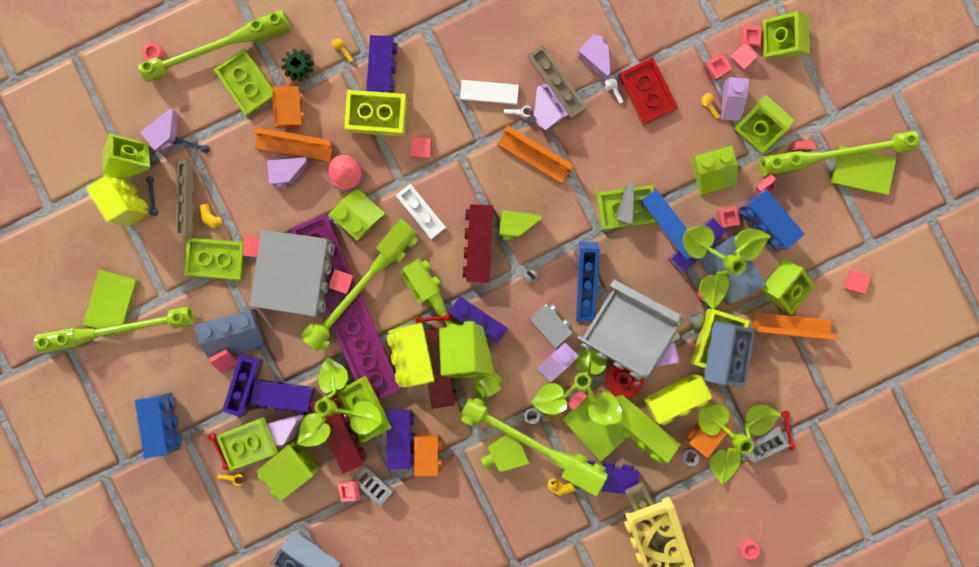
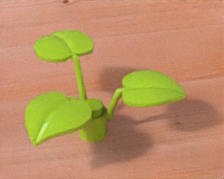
(700, 238)
(604, 409)
(715, 416)
(313, 427)

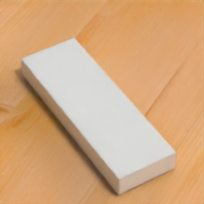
(489, 92)
(421, 211)

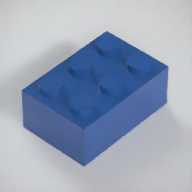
(771, 218)
(157, 425)

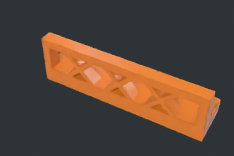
(294, 144)
(534, 154)
(792, 325)

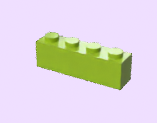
(645, 432)

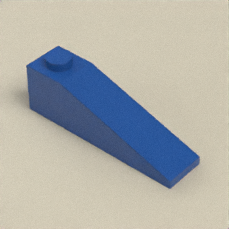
(587, 280)

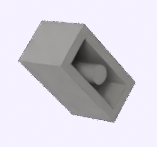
(551, 325)

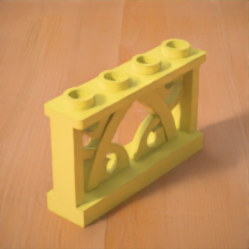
(668, 517)

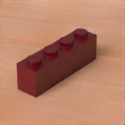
(479, 243)
(441, 389)
(343, 439)

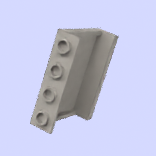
(292, 273)
(631, 331)

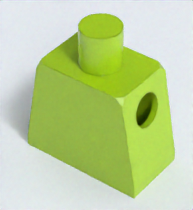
(505, 453)

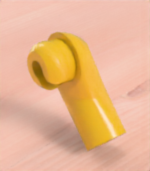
(209, 219)
(560, 489)

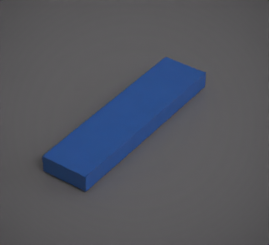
(667, 220)

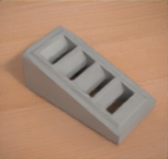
(625, 210)
(770, 451)
(368, 490)

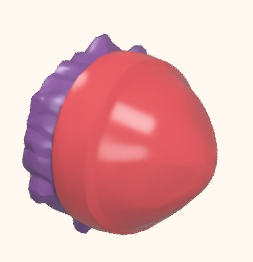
(345, 173)

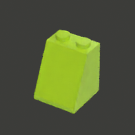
(464, 351)
(288, 470)

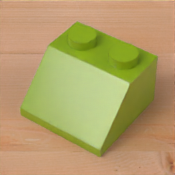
(786, 36)
(764, 124)
(124, 157)
(715, 170)
(357, 214)
(516, 224)
(788, 286)

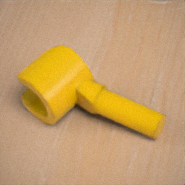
(338, 44)
(706, 101)
(231, 478)

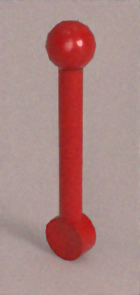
(447, 317)
(785, 414)
(212, 437)

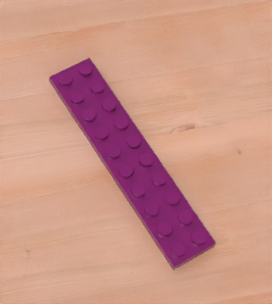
(354, 326)

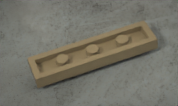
(557, 81)
(184, 198)
(640, 499)

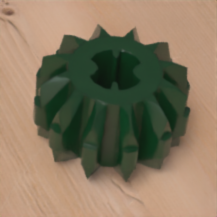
(304, 68)

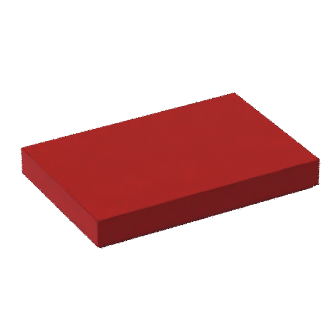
(648, 91)

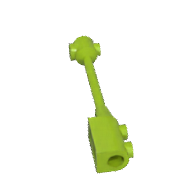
(257, 30)
(798, 160)
(390, 249)
(427, 289)
(78, 336)
(575, 467)

